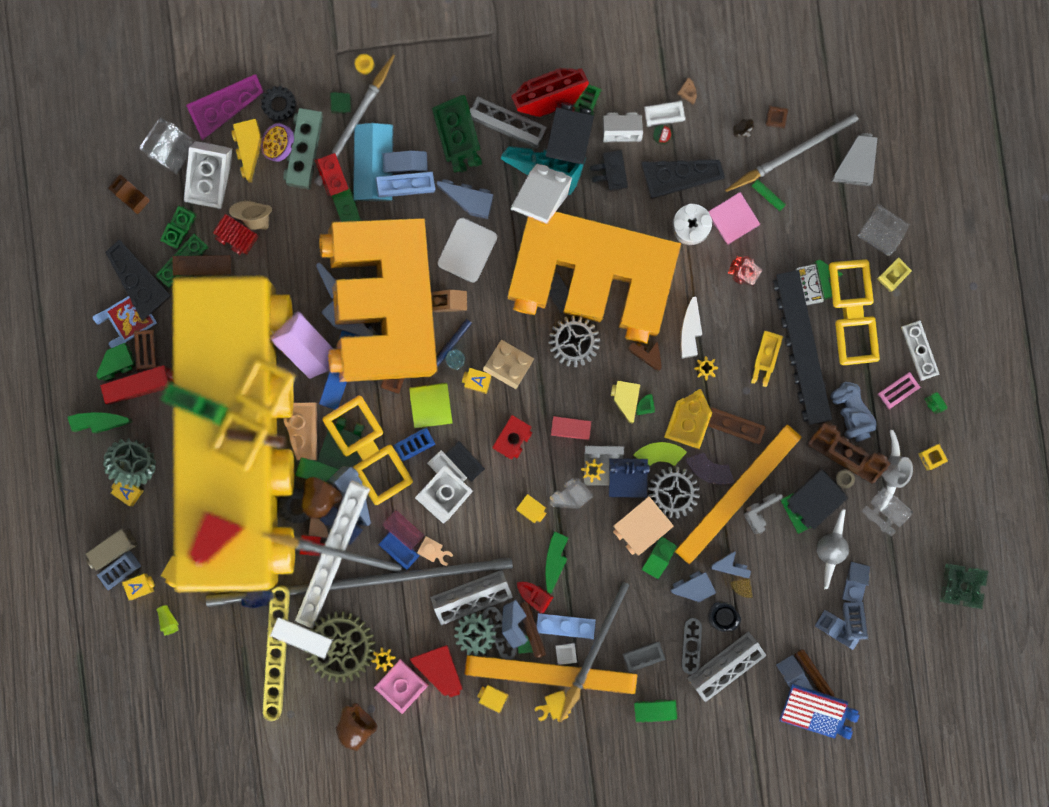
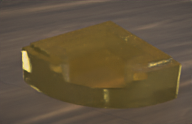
(742, 588)

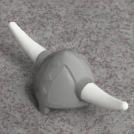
(900, 469)
(833, 549)

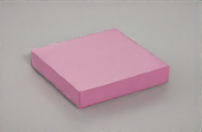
(734, 218)
(401, 686)

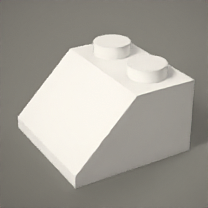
(622, 127)
(443, 494)

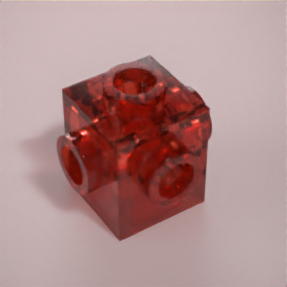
(744, 270)

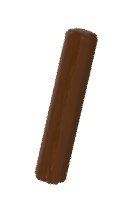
(247, 436)
(532, 631)
(813, 673)

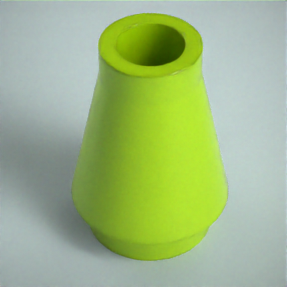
(167, 621)

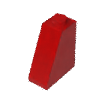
(212, 538)
(439, 670)

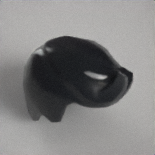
(723, 616)

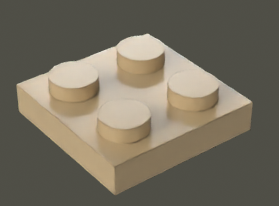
(508, 364)

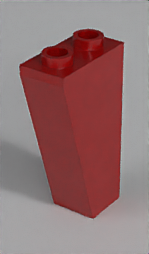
(137, 385)

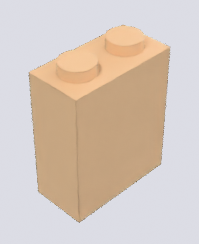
(642, 526)

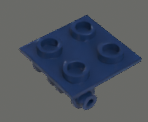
(628, 477)

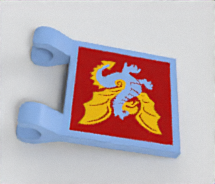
(125, 321)

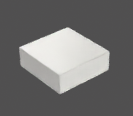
(566, 654)

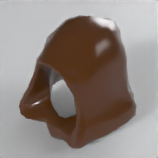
(318, 497)
(355, 727)

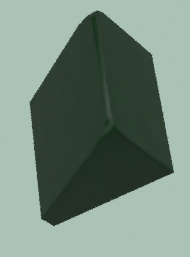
(340, 102)

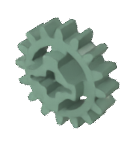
(475, 641)

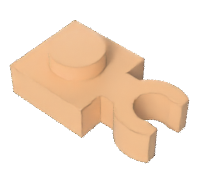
(431, 550)

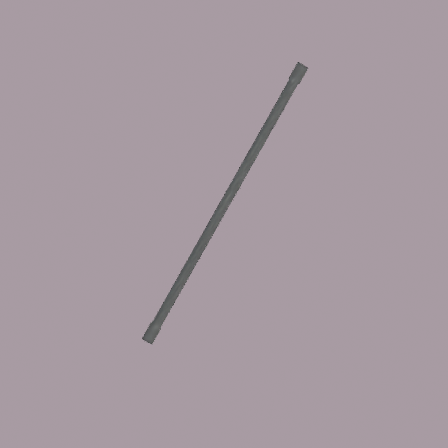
(496, 564)

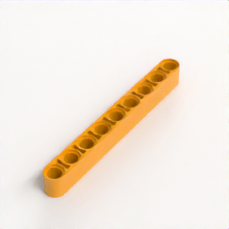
(738, 494)
(549, 674)

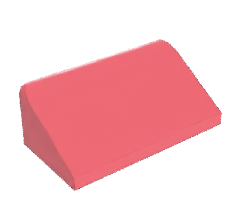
(571, 428)

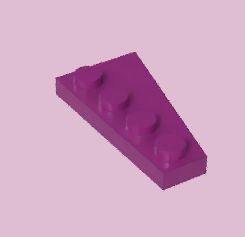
(220, 106)

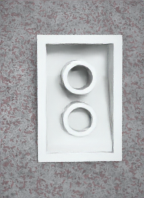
(207, 174)
(542, 193)

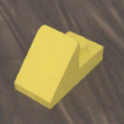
(894, 274)

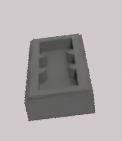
(644, 656)

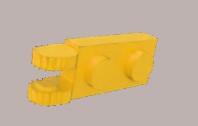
(767, 356)

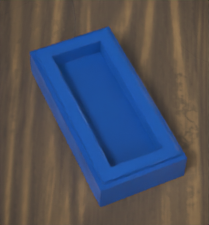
(398, 551)

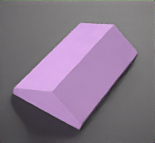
(303, 346)

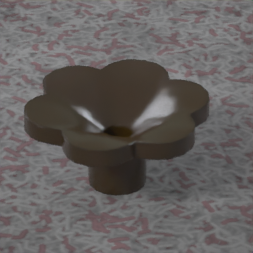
(743, 128)

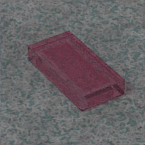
(403, 529)

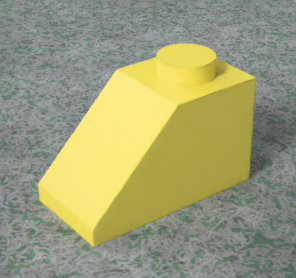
(626, 398)

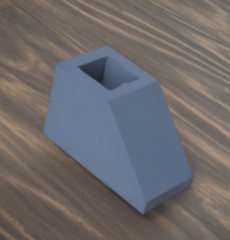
(696, 588)

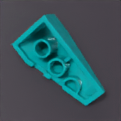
(525, 160)

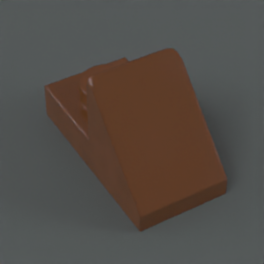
(651, 358)

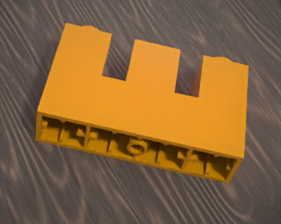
(597, 256)
(395, 298)

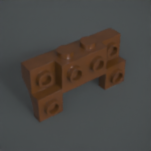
(852, 457)

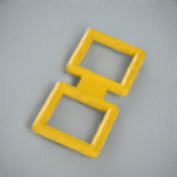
(853, 312)
(251, 413)
(367, 449)

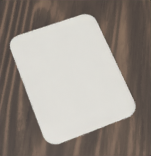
(467, 250)

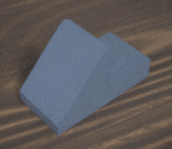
(725, 565)
(856, 582)
(793, 673)

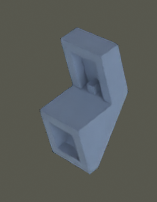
(404, 161)
(511, 617)
(836, 629)

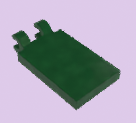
(457, 133)
(331, 453)

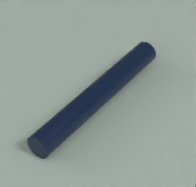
(452, 342)

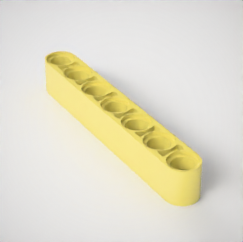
(277, 662)

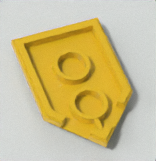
(689, 420)

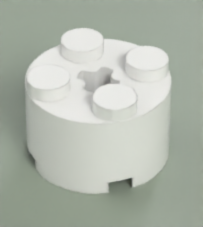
(702, 221)

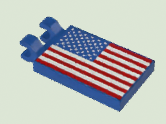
(818, 712)

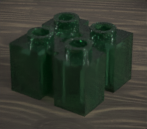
(973, 579)

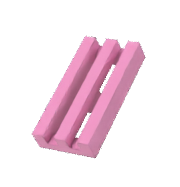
(885, 399)

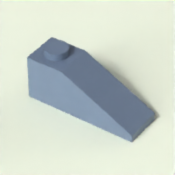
(341, 481)

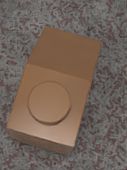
(449, 301)

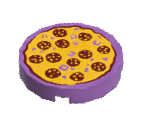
(277, 142)

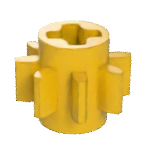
(709, 364)
(592, 475)
(389, 658)

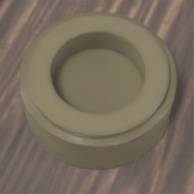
(845, 478)

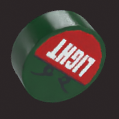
(662, 134)

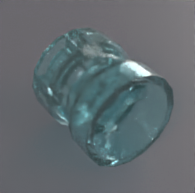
(453, 357)

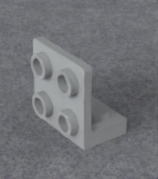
(601, 455)
(756, 521)

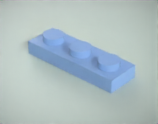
(405, 184)
(566, 626)

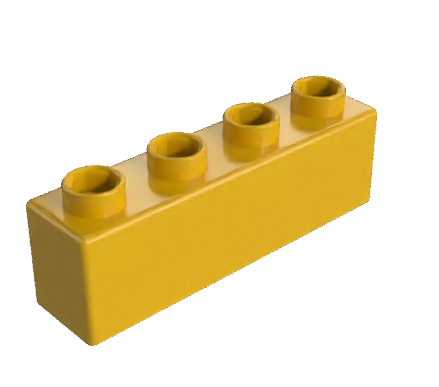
(217, 335)

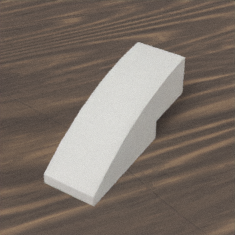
(690, 329)

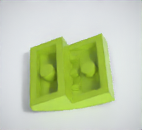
(430, 405)

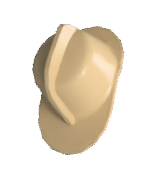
(252, 214)

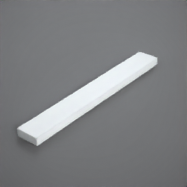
(328, 564)

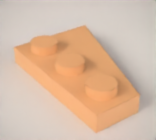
(303, 430)

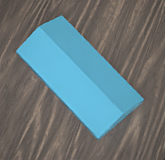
(369, 144)

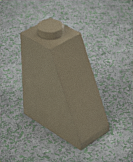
(111, 549)

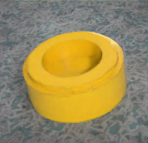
(364, 64)

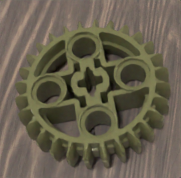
(365, 637)

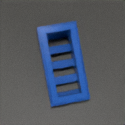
(431, 443)

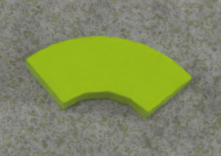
(661, 453)

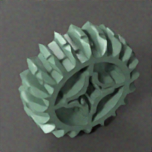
(136, 456)

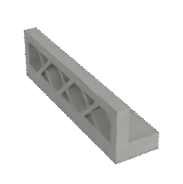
(502, 126)
(470, 594)
(725, 665)

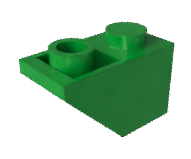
(115, 361)

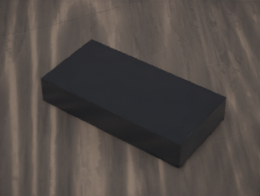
(465, 461)

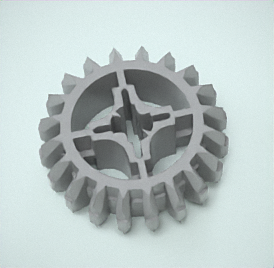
(568, 325)
(676, 475)

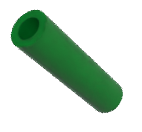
(768, 195)

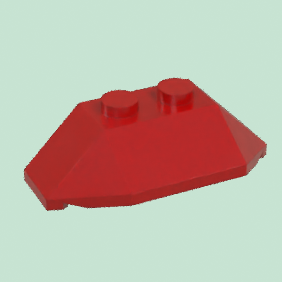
(545, 92)

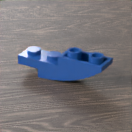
(333, 387)

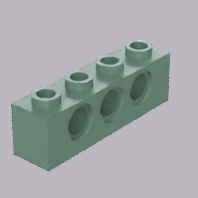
(303, 178)

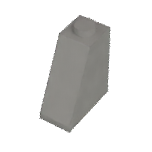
(859, 162)

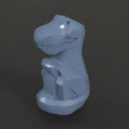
(856, 415)

